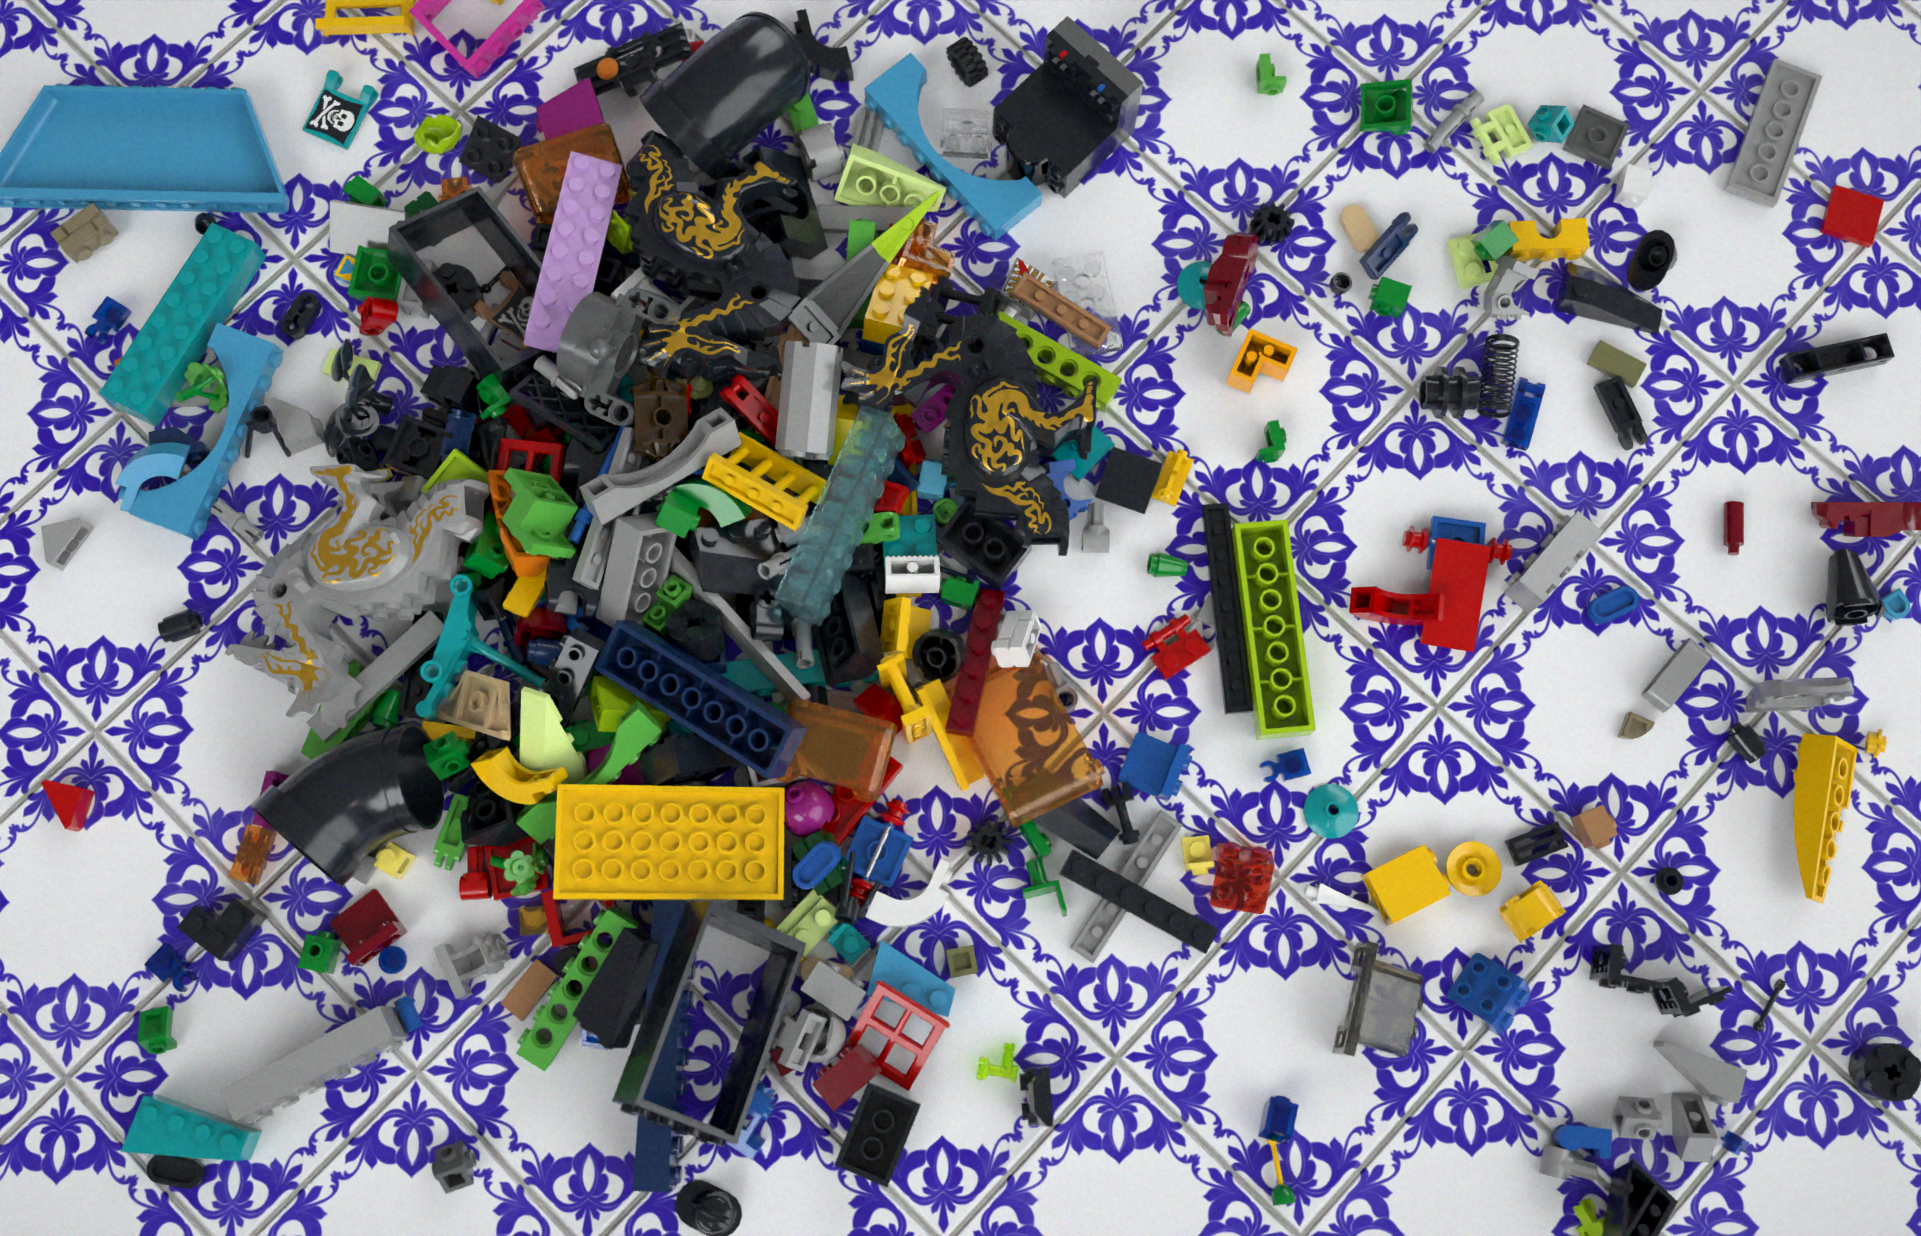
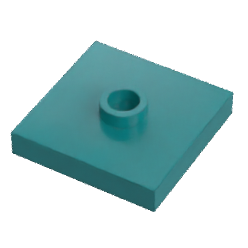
(1100, 447)

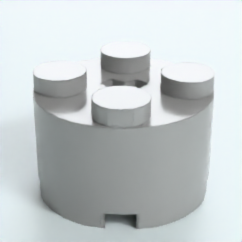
(819, 151)

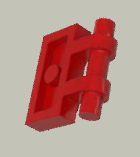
(1181, 653)

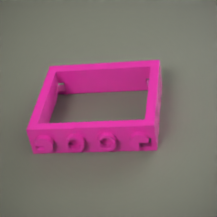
(494, 45)

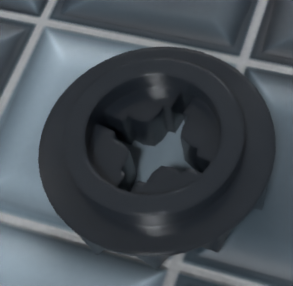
(361, 411)

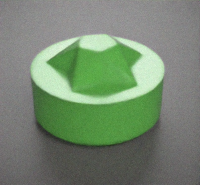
(944, 510)

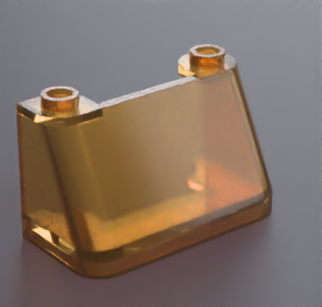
(545, 164)
(841, 748)

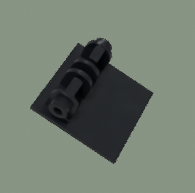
(490, 149)

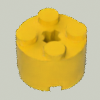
(1531, 911)

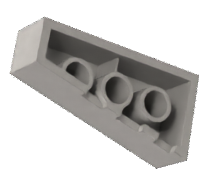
(1554, 561)

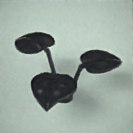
(359, 389)

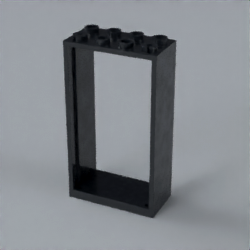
(440, 222)
(755, 1037)

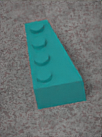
(184, 1131)

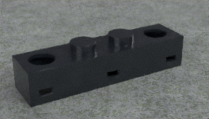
(1836, 358)

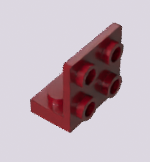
(368, 928)

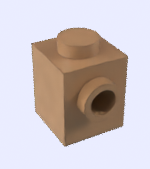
(1595, 827)

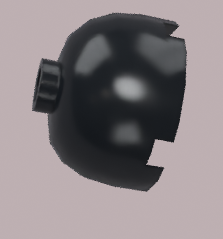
(939, 654)

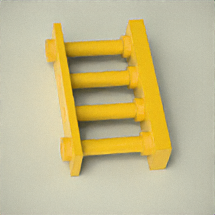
(760, 494)
(916, 719)

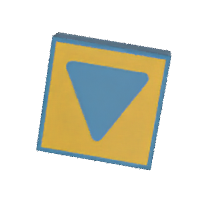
(344, 269)

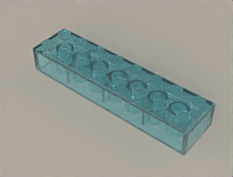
(841, 516)

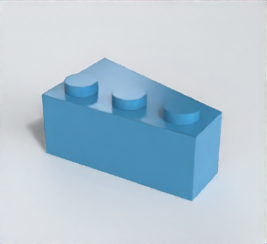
(911, 980)

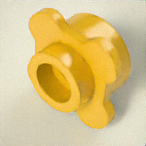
(1875, 743)

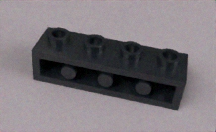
(572, 671)

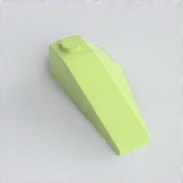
(879, 181)

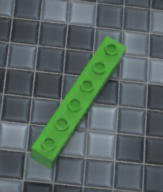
(543, 1051)

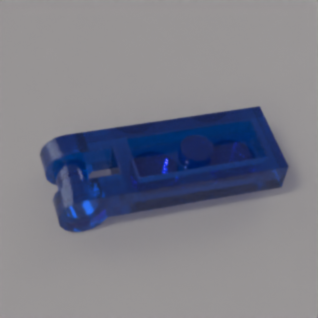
(1524, 414)

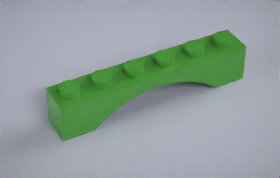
(634, 731)

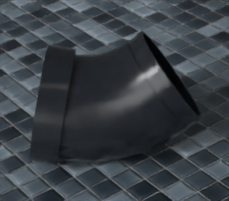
(730, 91)
(356, 799)

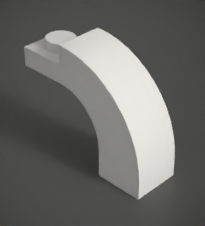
(912, 912)

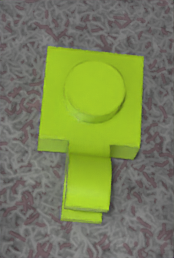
(1587, 1215)

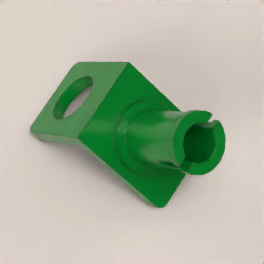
(1041, 885)

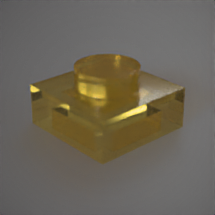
(533, 921)

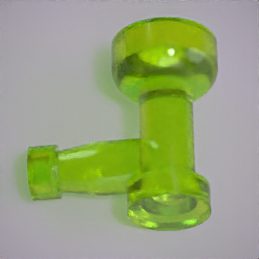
(1006, 1070)

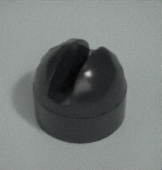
(200, 225)
(1343, 283)

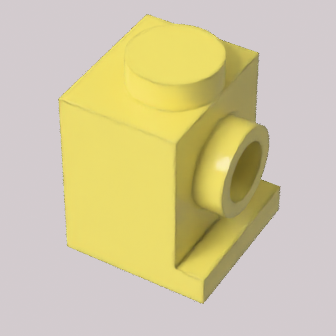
(394, 860)

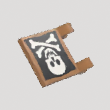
(512, 312)

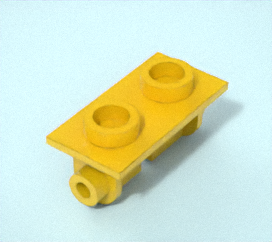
(1172, 477)

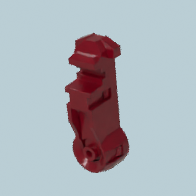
(1229, 279)
(1868, 518)

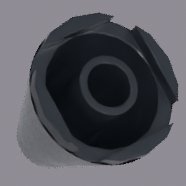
(1850, 591)

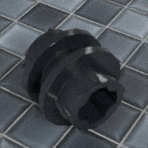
(1451, 392)

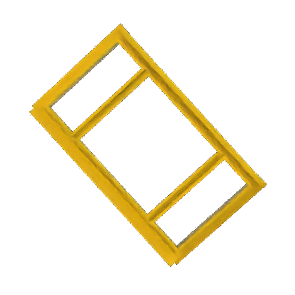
(366, 25)

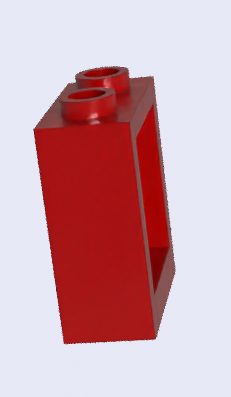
(556, 923)

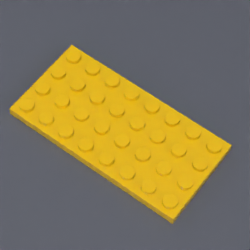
(669, 843)

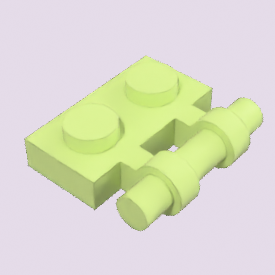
(1508, 131)

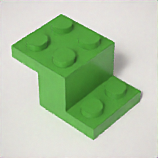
(539, 513)

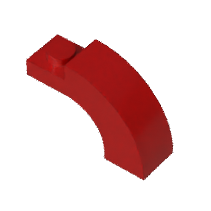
(1396, 608)

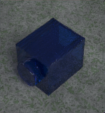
(1278, 1119)

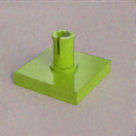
(457, 467)

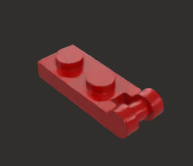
(752, 407)

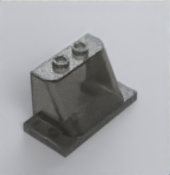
(1379, 1006)

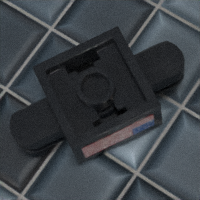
(411, 447)

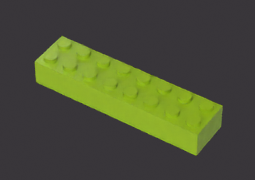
(1272, 630)

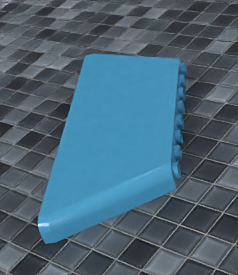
(141, 152)

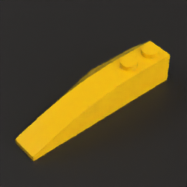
(1820, 794)

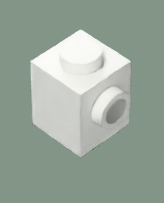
(1633, 186)

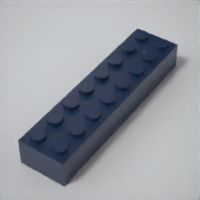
(700, 699)

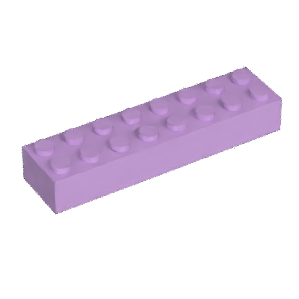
(572, 247)

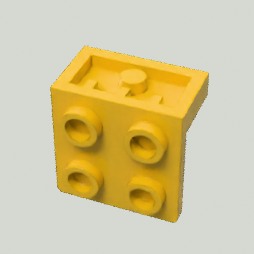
(902, 626)

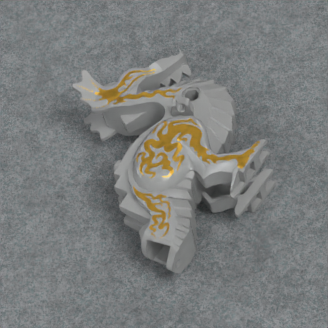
(354, 567)

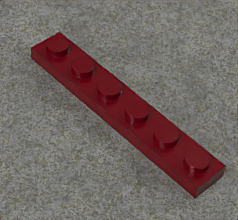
(975, 669)

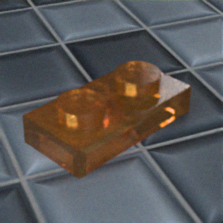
(252, 854)

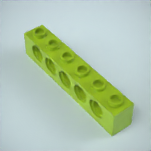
(1064, 358)

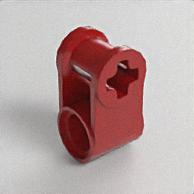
(377, 315)

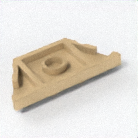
(480, 705)

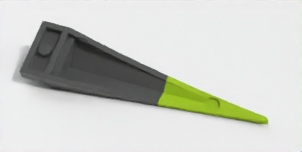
(834, 302)

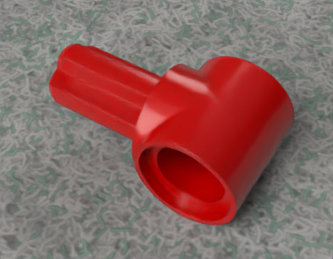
(476, 882)

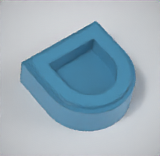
(1896, 605)

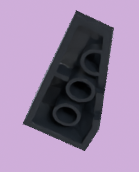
(1599, 298)

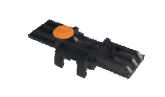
(639, 67)

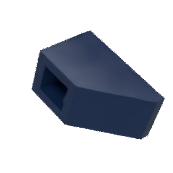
(197, 451)

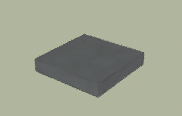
(1596, 137)

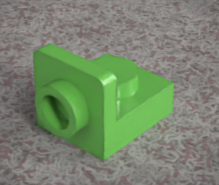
(1265, 75)

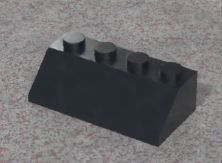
(849, 634)

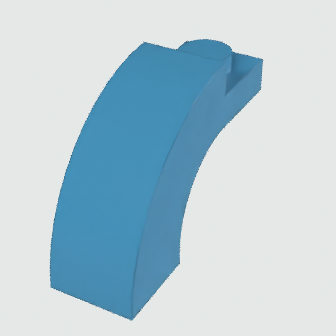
(152, 461)

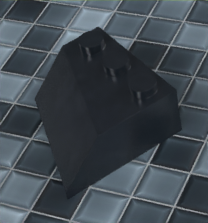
(731, 554)

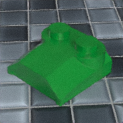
(1387, 106)
(373, 275)

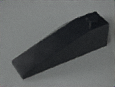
(490, 818)

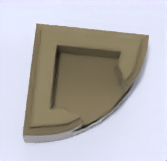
(1634, 726)

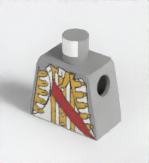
(1013, 306)

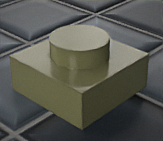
(962, 961)

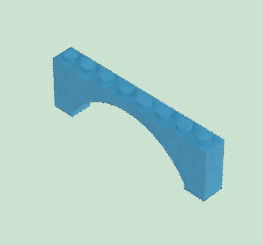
(992, 203)
(188, 501)

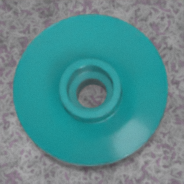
(1190, 288)
(1318, 816)

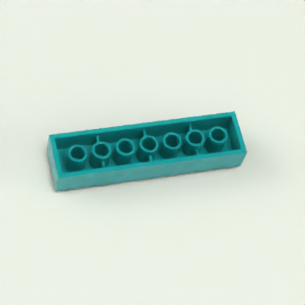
(182, 324)

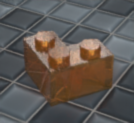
(922, 255)

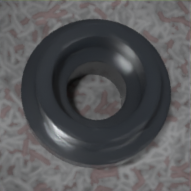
(1661, 884)

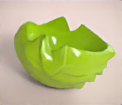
(438, 134)

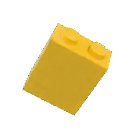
(1406, 884)

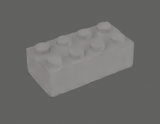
(635, 568)

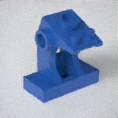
(1057, 472)
(760, 1107)

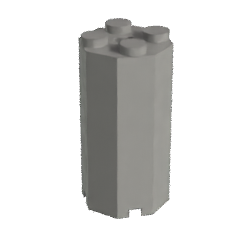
(808, 400)

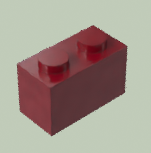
(847, 1076)

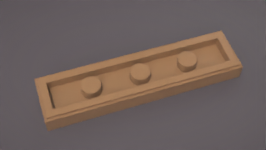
(1061, 311)

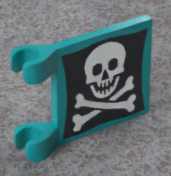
(336, 114)

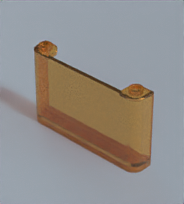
(1030, 744)

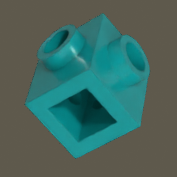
(1551, 123)

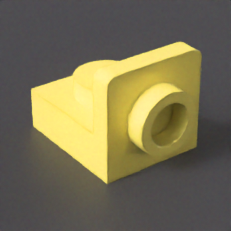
(1197, 855)

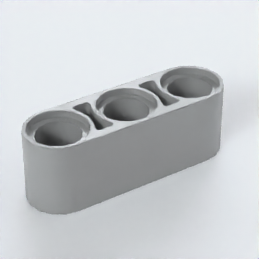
(1676, 675)

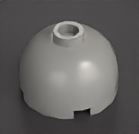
(831, 1037)

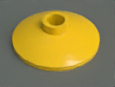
(1486, 866)

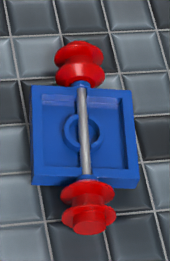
(1455, 530)
(879, 850)

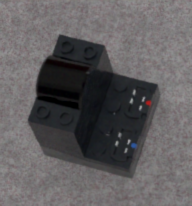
(1067, 112)

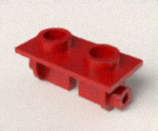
(913, 450)

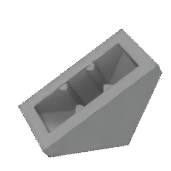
(63, 540)

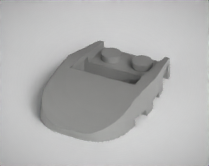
(1797, 694)

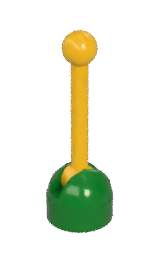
(1281, 1193)

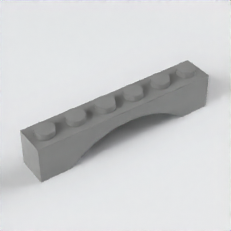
(615, 494)

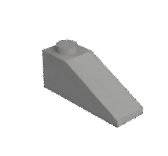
(1708, 1075)

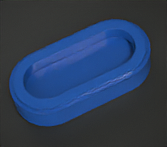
(1612, 605)
(816, 865)

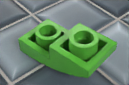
(671, 597)

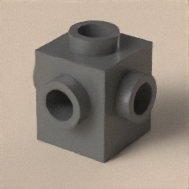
(454, 1166)

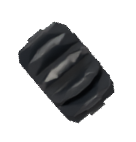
(1265, 220)
(986, 851)

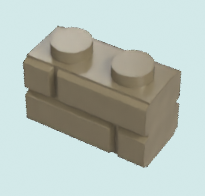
(84, 233)

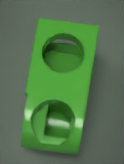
(882, 527)

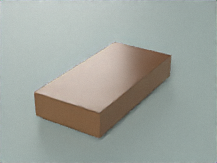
(529, 989)

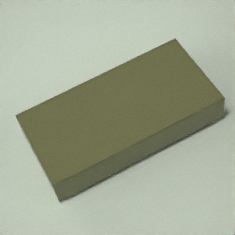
(1616, 363)

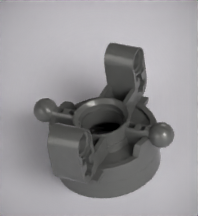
(605, 343)

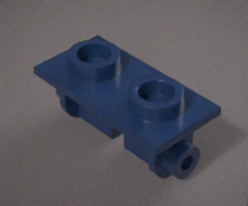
(461, 426)

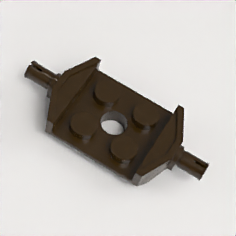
(649, 397)

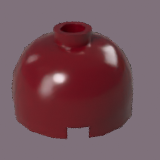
(540, 624)

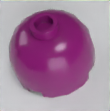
(806, 808)

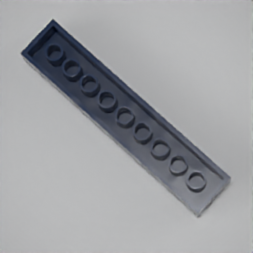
(657, 1146)

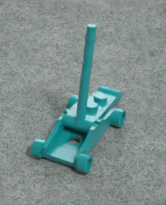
(455, 645)

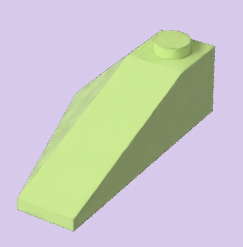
(543, 739)

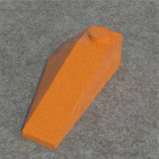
(522, 562)

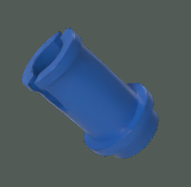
(408, 1013)

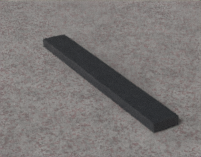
(1226, 609)

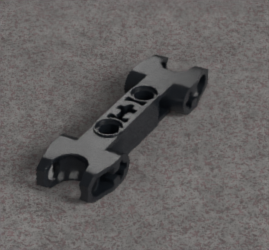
(582, 467)

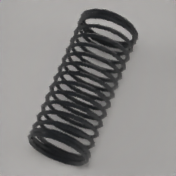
(1489, 403)

